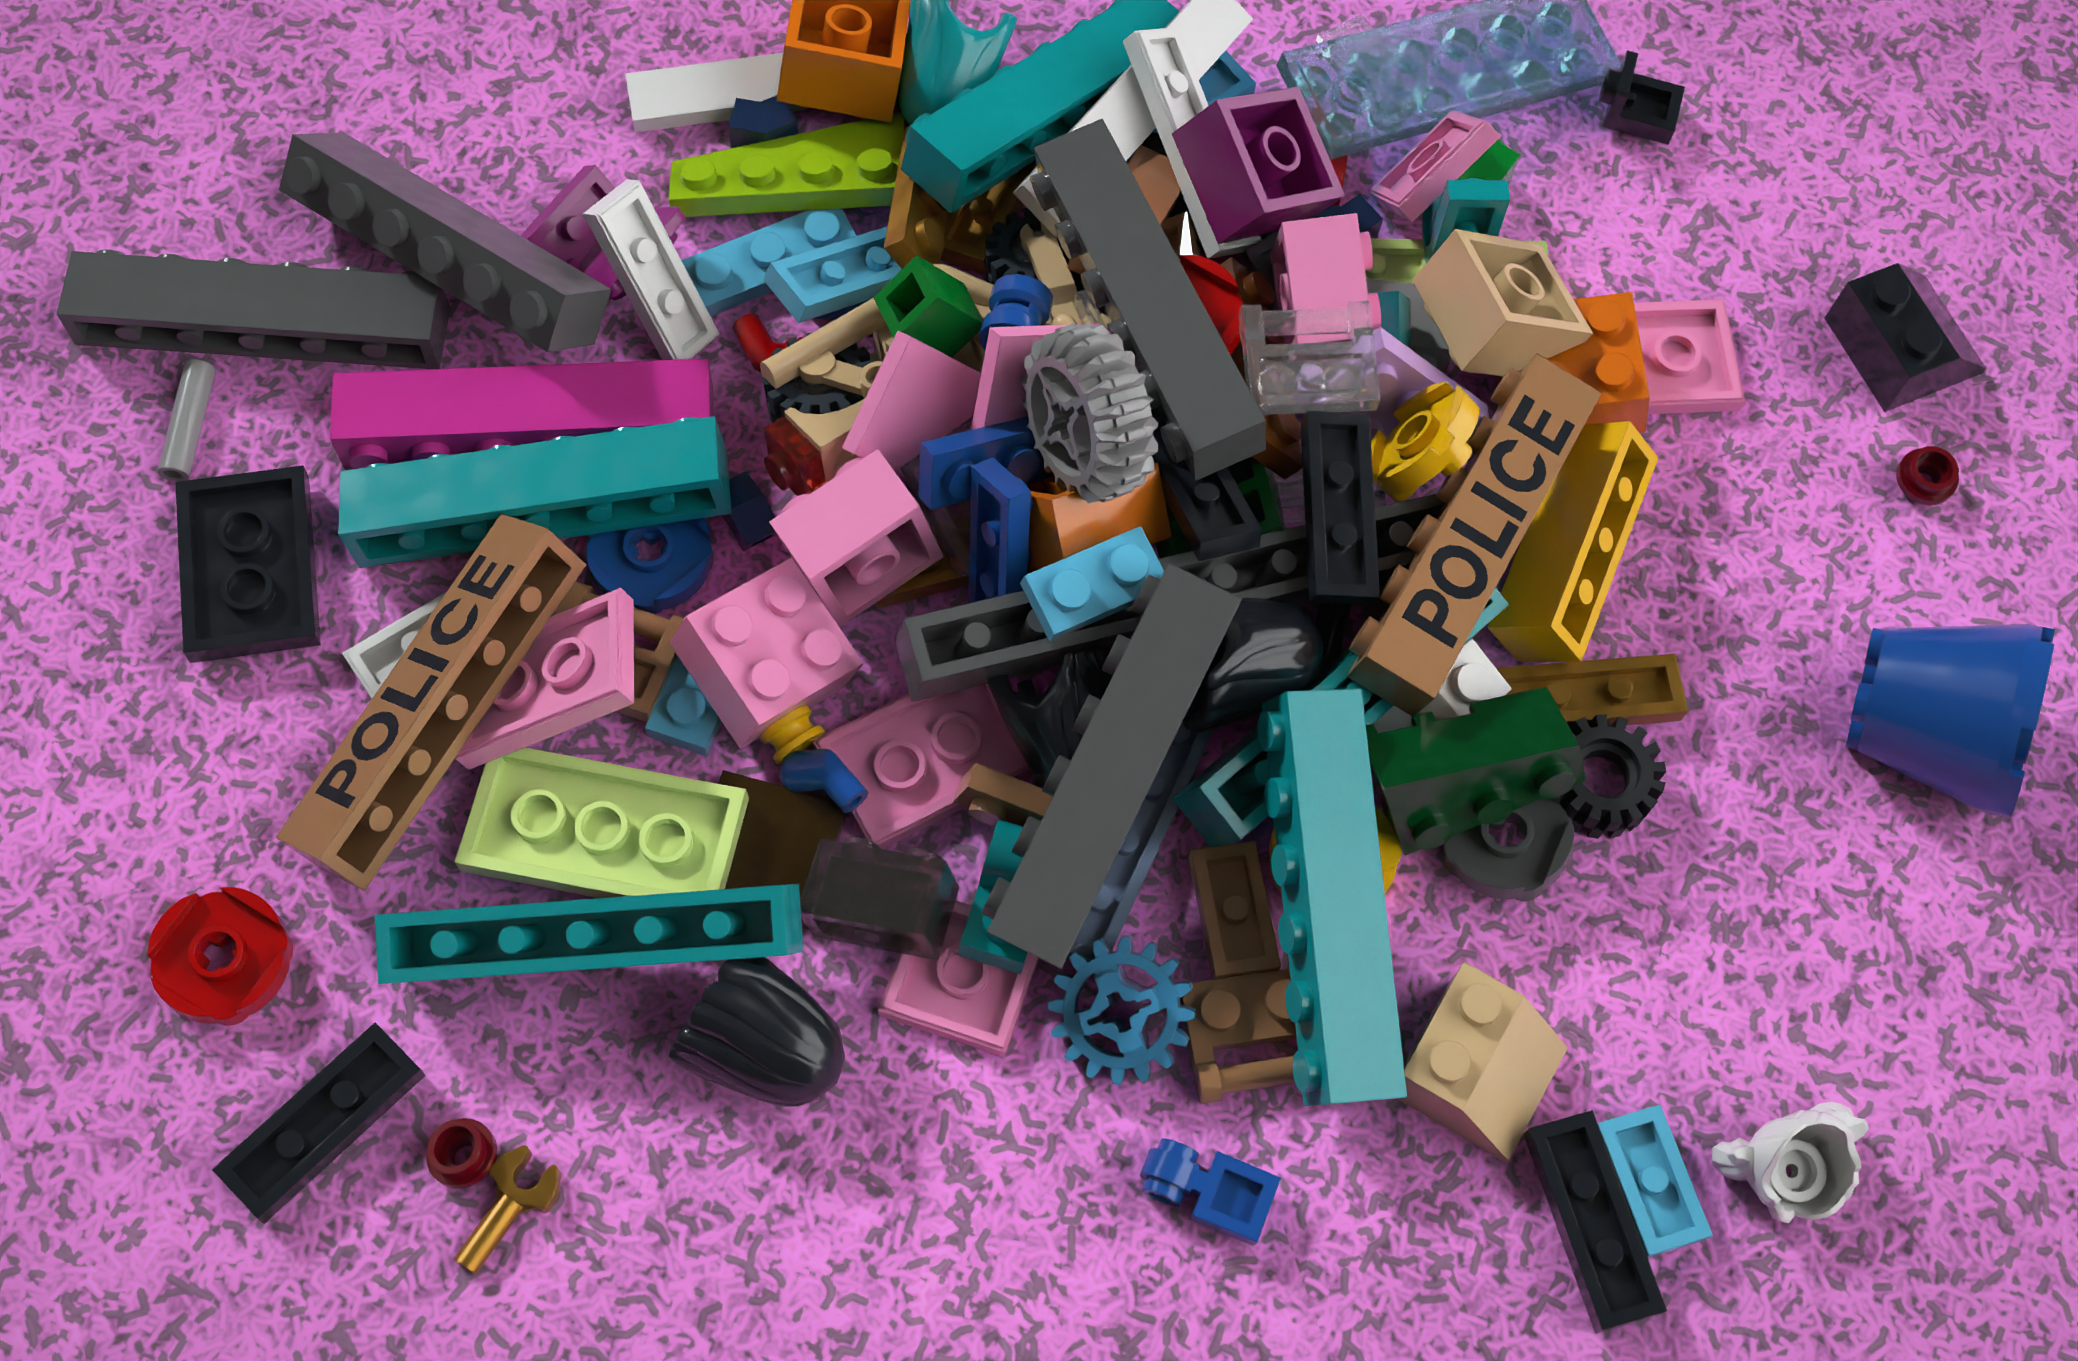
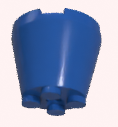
(1954, 707)

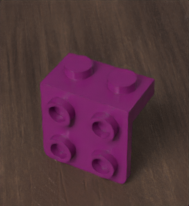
(567, 235)

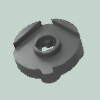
(1515, 870)

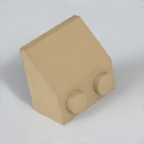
(1498, 302)
(1482, 1062)

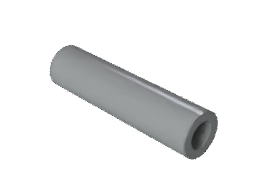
(186, 420)

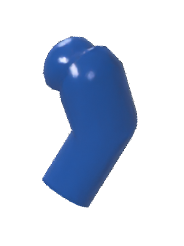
(822, 770)

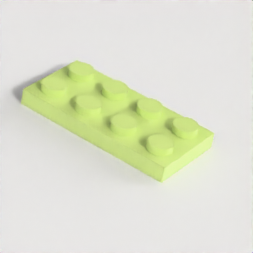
(599, 827)

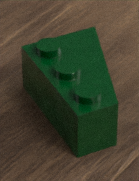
(1472, 766)

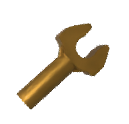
(508, 1205)

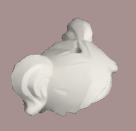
(1816, 1147)

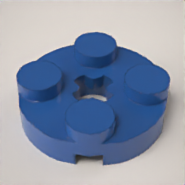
(654, 583)

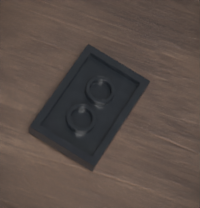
(247, 564)

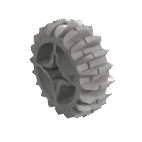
(1089, 412)

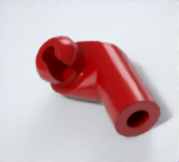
(756, 339)

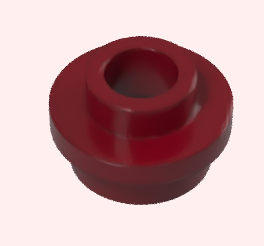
(1938, 465)
(448, 1140)

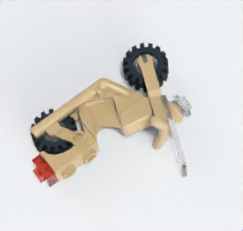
(824, 377)

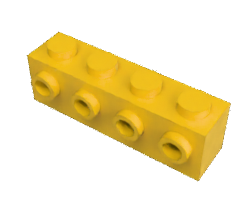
(1574, 546)

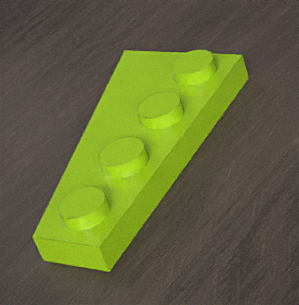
(799, 172)

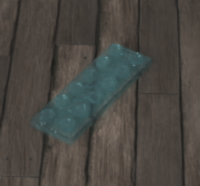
(1460, 59)

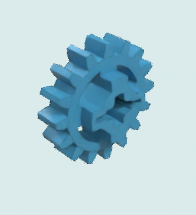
(1130, 1039)

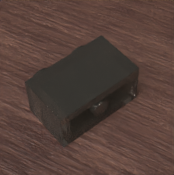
(879, 897)

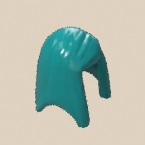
(946, 57)

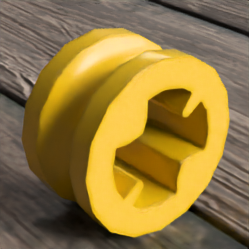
(792, 733)

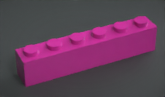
(467, 410)

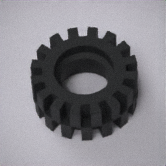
(1639, 771)

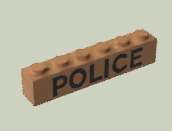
(1473, 536)
(432, 701)

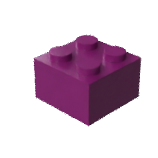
(1257, 163)

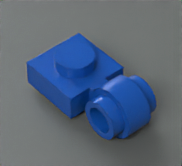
(1229, 1195)

